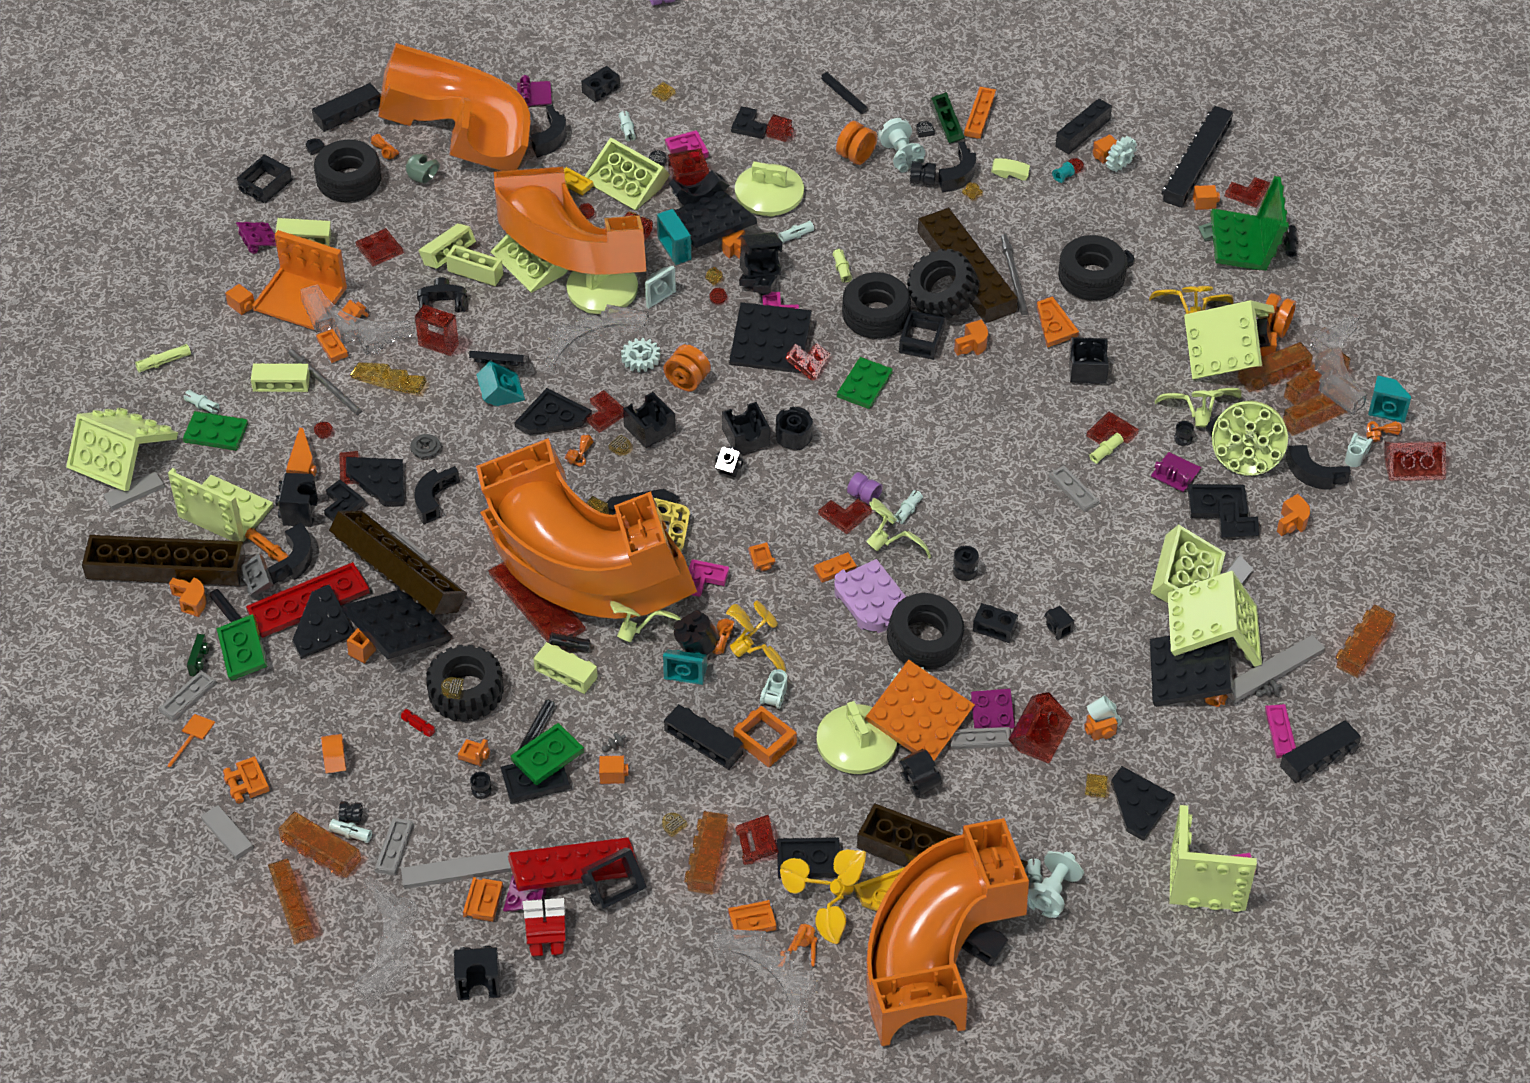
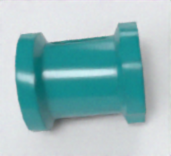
(1063, 172)

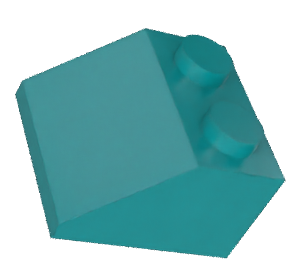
(499, 385)
(1389, 400)
(684, 666)

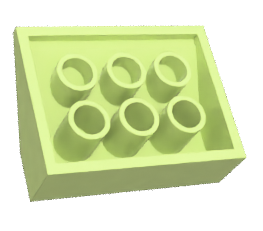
(626, 174)
(526, 266)
(1184, 562)

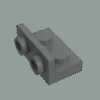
(256, 576)

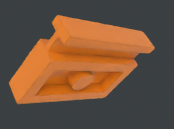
(483, 899)
(753, 917)

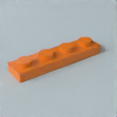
(980, 112)

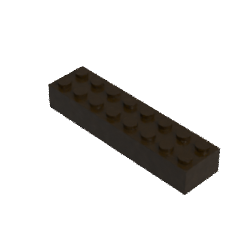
(946, 232)
(163, 559)
(397, 562)
(899, 836)

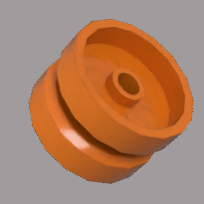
(856, 142)
(1283, 314)
(687, 367)

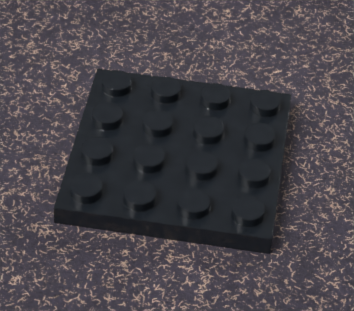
(714, 218)
(767, 334)
(396, 623)
(1189, 675)

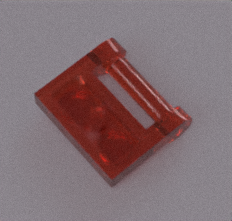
(763, 839)

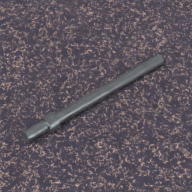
(1007, 251)
(301, 359)

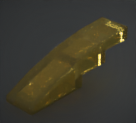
(385, 377)

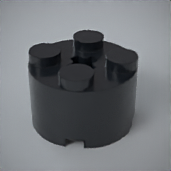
(794, 428)
(696, 633)
(920, 772)

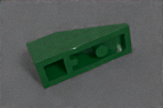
(946, 117)

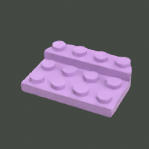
(868, 595)

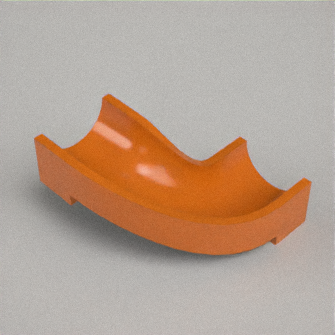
(487, 112)
(546, 221)
(568, 537)
(642, 601)
(930, 916)

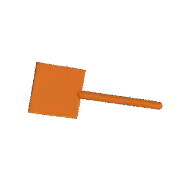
(196, 727)

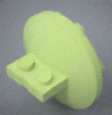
(769, 189)
(595, 291)
(1249, 438)
(852, 742)

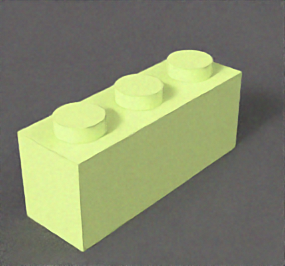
(313, 230)
(435, 252)
(474, 265)
(280, 377)
(565, 667)

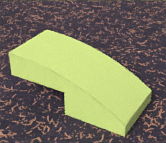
(1008, 167)

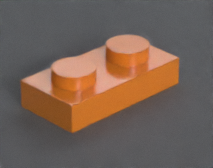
(332, 345)
(828, 569)

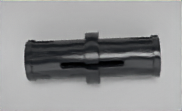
(1291, 241)
(583, 644)

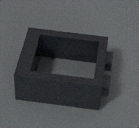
(264, 164)
(919, 347)
(632, 870)

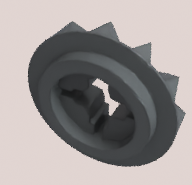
(425, 440)

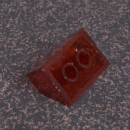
(1415, 460)
(1041, 727)

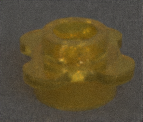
(972, 190)

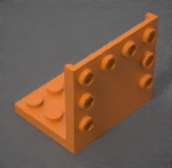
(301, 266)

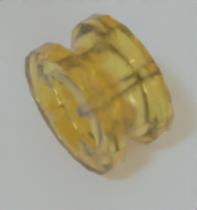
(713, 275)

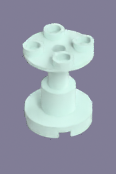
(896, 136)
(1047, 894)

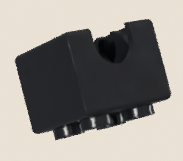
(760, 254)
(1088, 360)
(650, 421)
(746, 430)
(295, 499)
(476, 968)

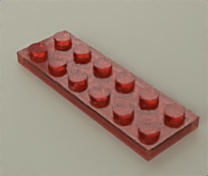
(541, 613)

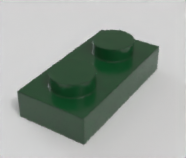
(197, 654)

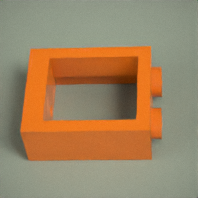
(778, 748)

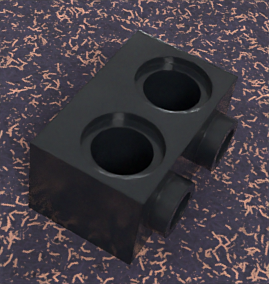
(600, 84)
(995, 623)

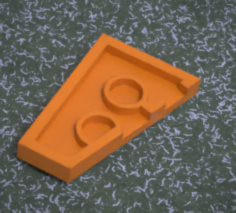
(1055, 322)

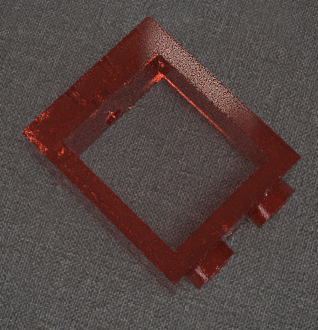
(434, 341)

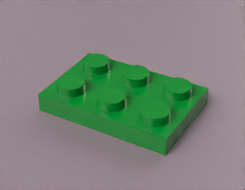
(864, 383)
(215, 430)
(242, 647)
(547, 754)

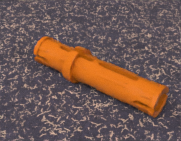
(274, 551)

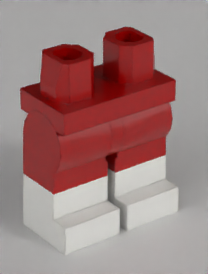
(545, 932)

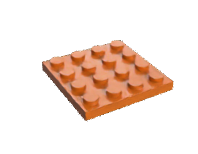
(919, 711)

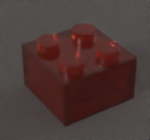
(688, 166)

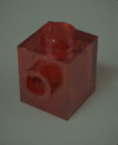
(779, 128)

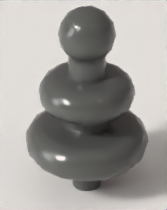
(1268, 689)
(613, 743)

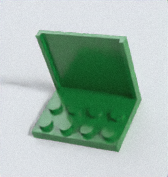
(1247, 238)

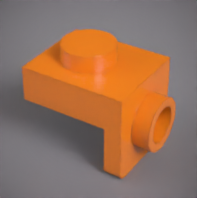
(355, 309)
(761, 557)
(1100, 729)
(474, 752)

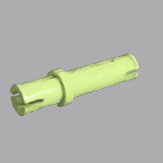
(159, 359)

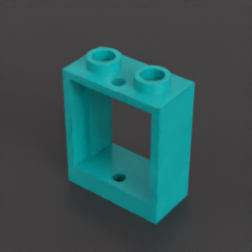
(674, 236)

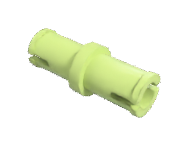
(842, 265)
(1106, 448)

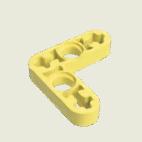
(672, 516)

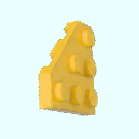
(873, 890)

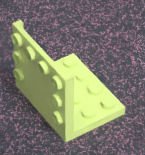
(1225, 338)
(108, 443)
(218, 505)
(1212, 613)
(1207, 878)

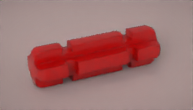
(417, 722)

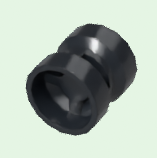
(1184, 433)
(480, 785)
(350, 812)

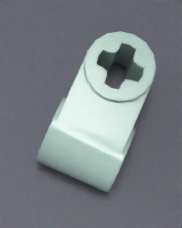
(1357, 450)
(774, 692)
(1103, 709)

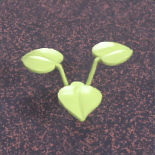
(1203, 414)
(879, 537)
(628, 626)

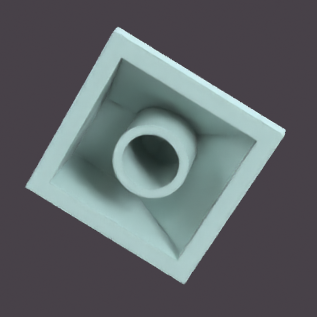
(660, 285)

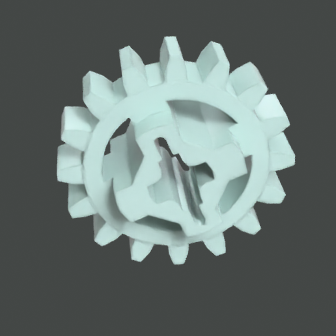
(1121, 153)
(640, 355)

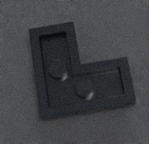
(745, 124)
(760, 285)
(345, 499)
(1231, 524)

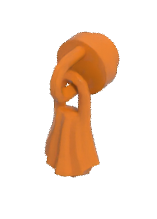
(388, 150)
(1375, 434)
(585, 442)
(724, 626)

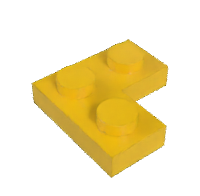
(577, 181)

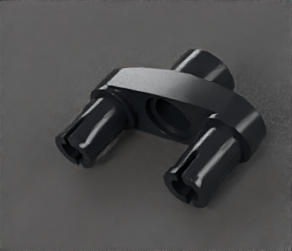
(443, 290)

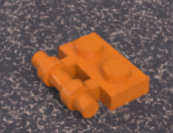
(252, 778)

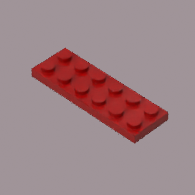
(288, 605)
(564, 863)

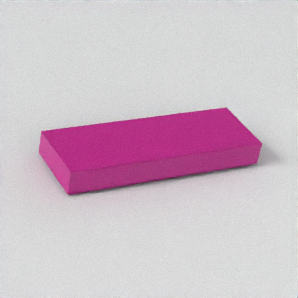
(1280, 729)

